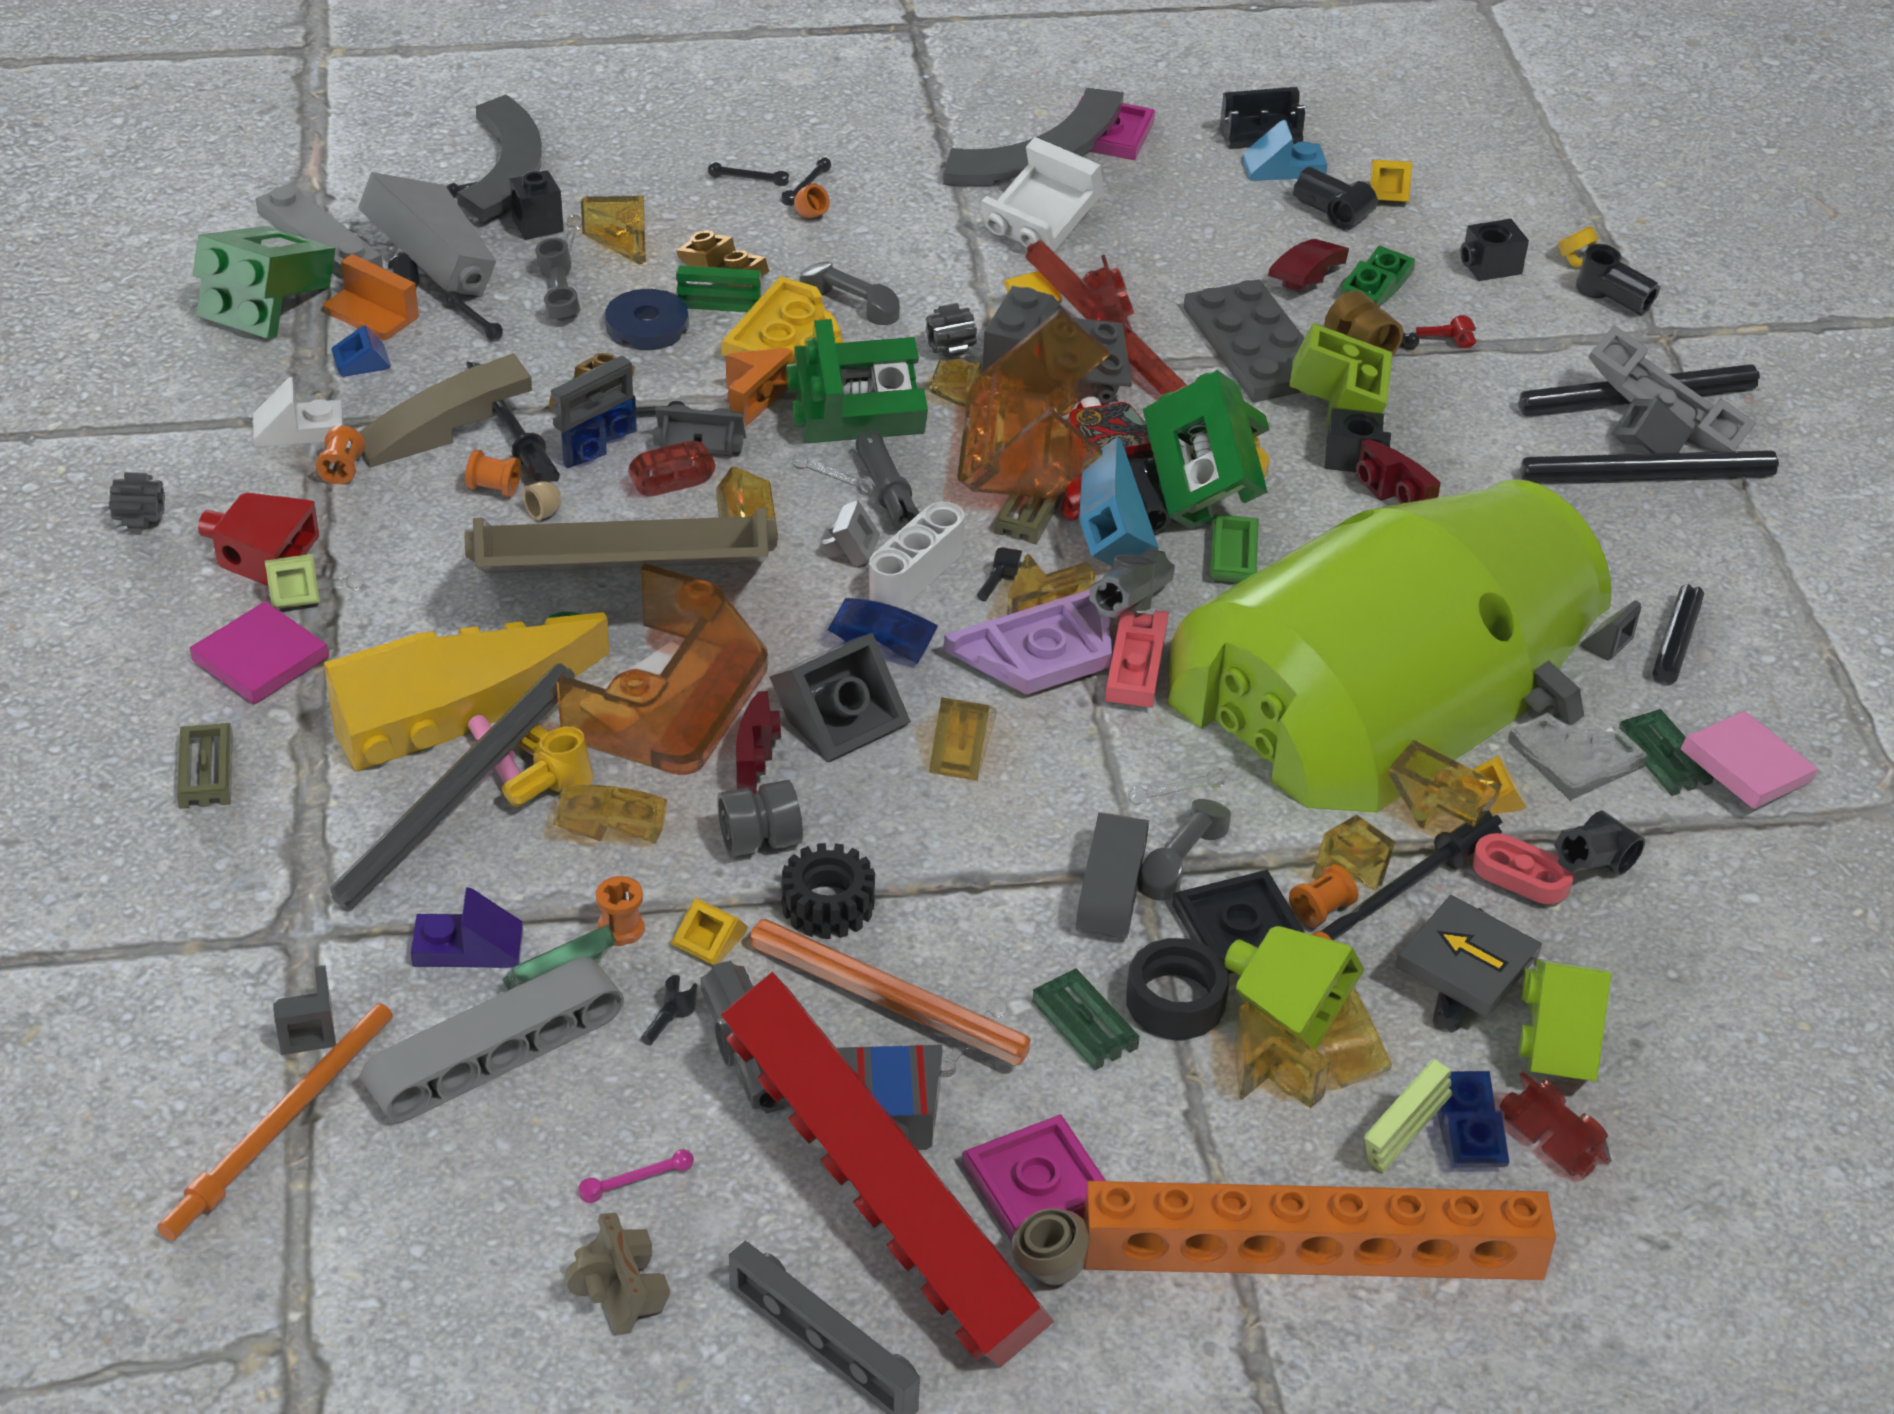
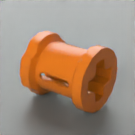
(337, 453)
(493, 473)
(1323, 895)
(625, 914)

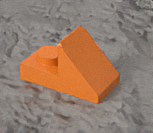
(756, 380)

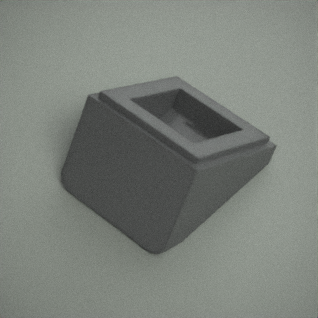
(1614, 632)

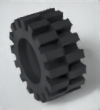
(828, 911)

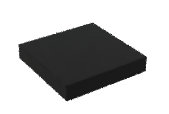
(1233, 911)

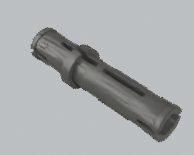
(892, 490)

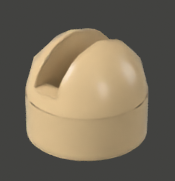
(541, 499)

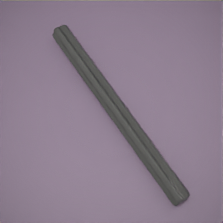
(448, 790)

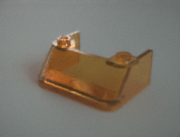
(1014, 412)
(687, 709)

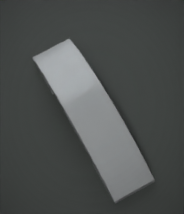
(1625, 367)

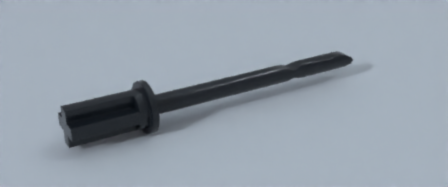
(527, 446)
(1450, 850)

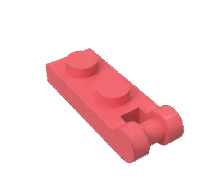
(1137, 658)

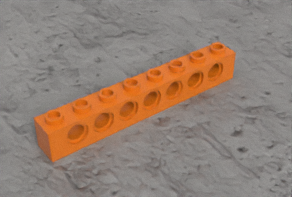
(1318, 1230)

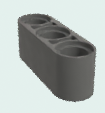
(1112, 875)

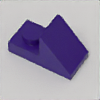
(476, 938)

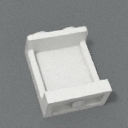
(1045, 196)

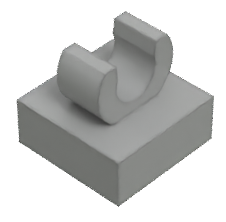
(852, 535)

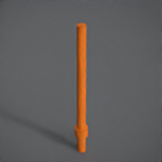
(209, 1188)

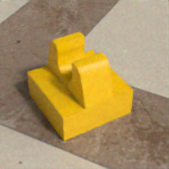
(1391, 179)

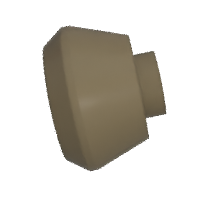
(1051, 1245)

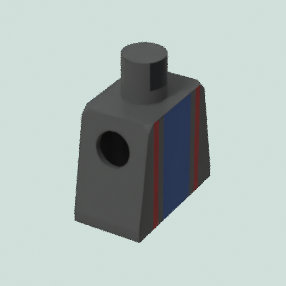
(904, 1083)

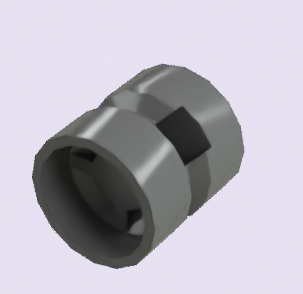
(766, 817)

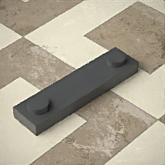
(830, 1337)

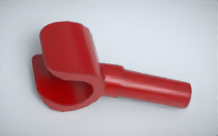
(1458, 329)

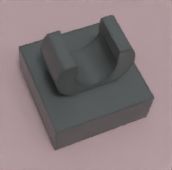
(1555, 695)

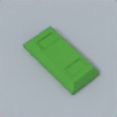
(1234, 548)

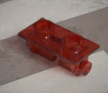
(1107, 285)
(1573, 1139)

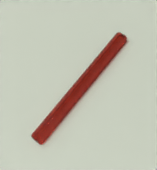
(1094, 308)

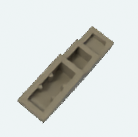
(431, 415)

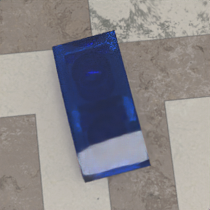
(590, 438)
(892, 626)
(1470, 1123)

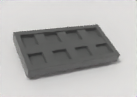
(1248, 335)

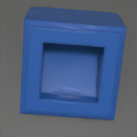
(360, 353)

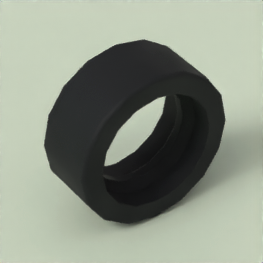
(1173, 1018)

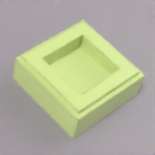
(292, 581)

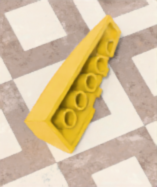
(431, 686)

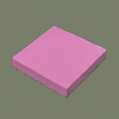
(1749, 759)

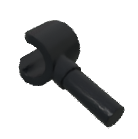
(1005, 563)
(675, 1005)

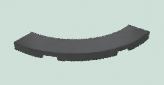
(1076, 134)
(519, 155)

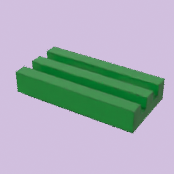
(718, 294)

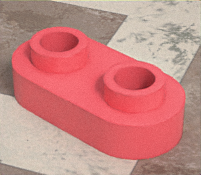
(1522, 868)

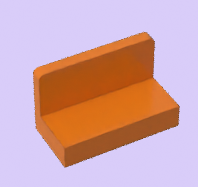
(373, 298)

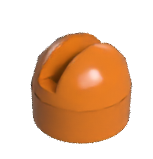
(811, 201)

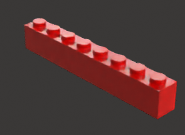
(888, 1172)

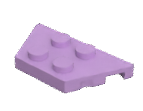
(1038, 644)

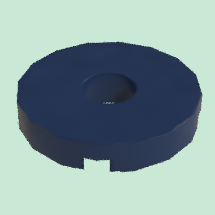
(627, 314)

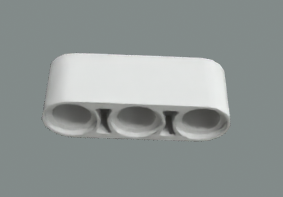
(916, 554)

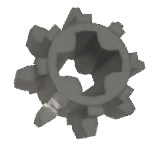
(951, 330)
(137, 500)

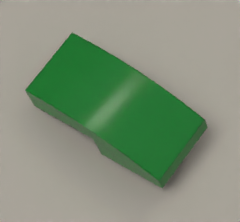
(1380, 275)

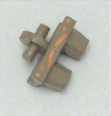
(610, 1274)

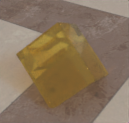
(1358, 849)

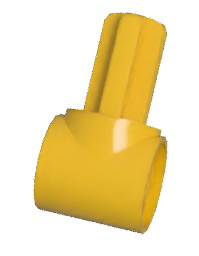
(558, 761)

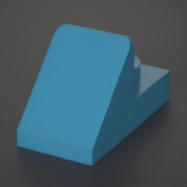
(1279, 159)

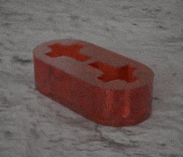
(671, 468)

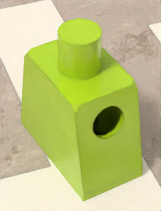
(1296, 979)

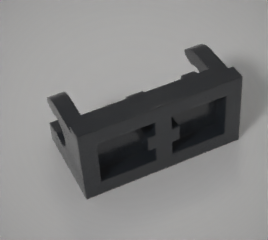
(1253, 113)

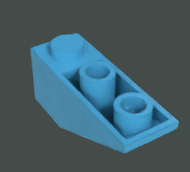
(1113, 507)

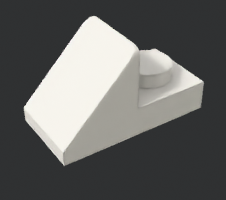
(286, 422)

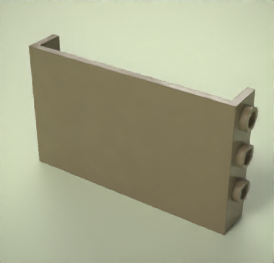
(620, 543)

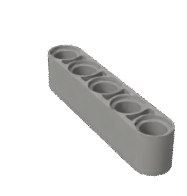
(491, 1039)

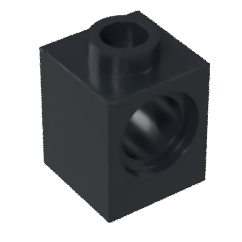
(536, 204)
(1494, 249)
(1346, 434)

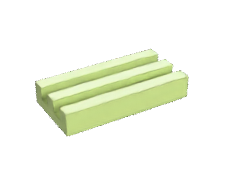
(1408, 1115)

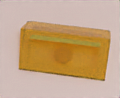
(742, 493)

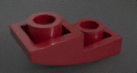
(1307, 263)
(1394, 474)
(754, 741)

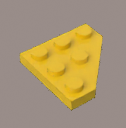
(780, 319)

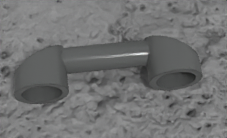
(555, 265)
(882, 302)
(1164, 866)

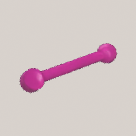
(592, 1189)

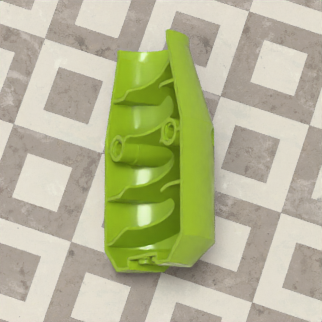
(1392, 635)

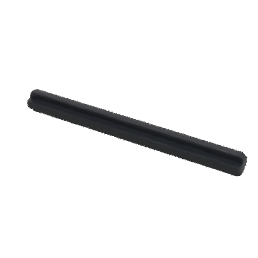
(1604, 394)
(1649, 466)

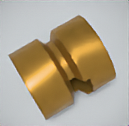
(1363, 319)

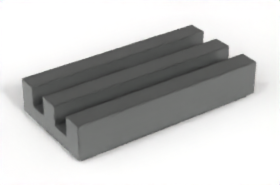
(592, 387)

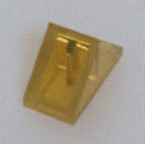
(617, 224)
(961, 738)

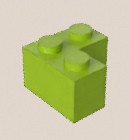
(1342, 371)
(1566, 1018)

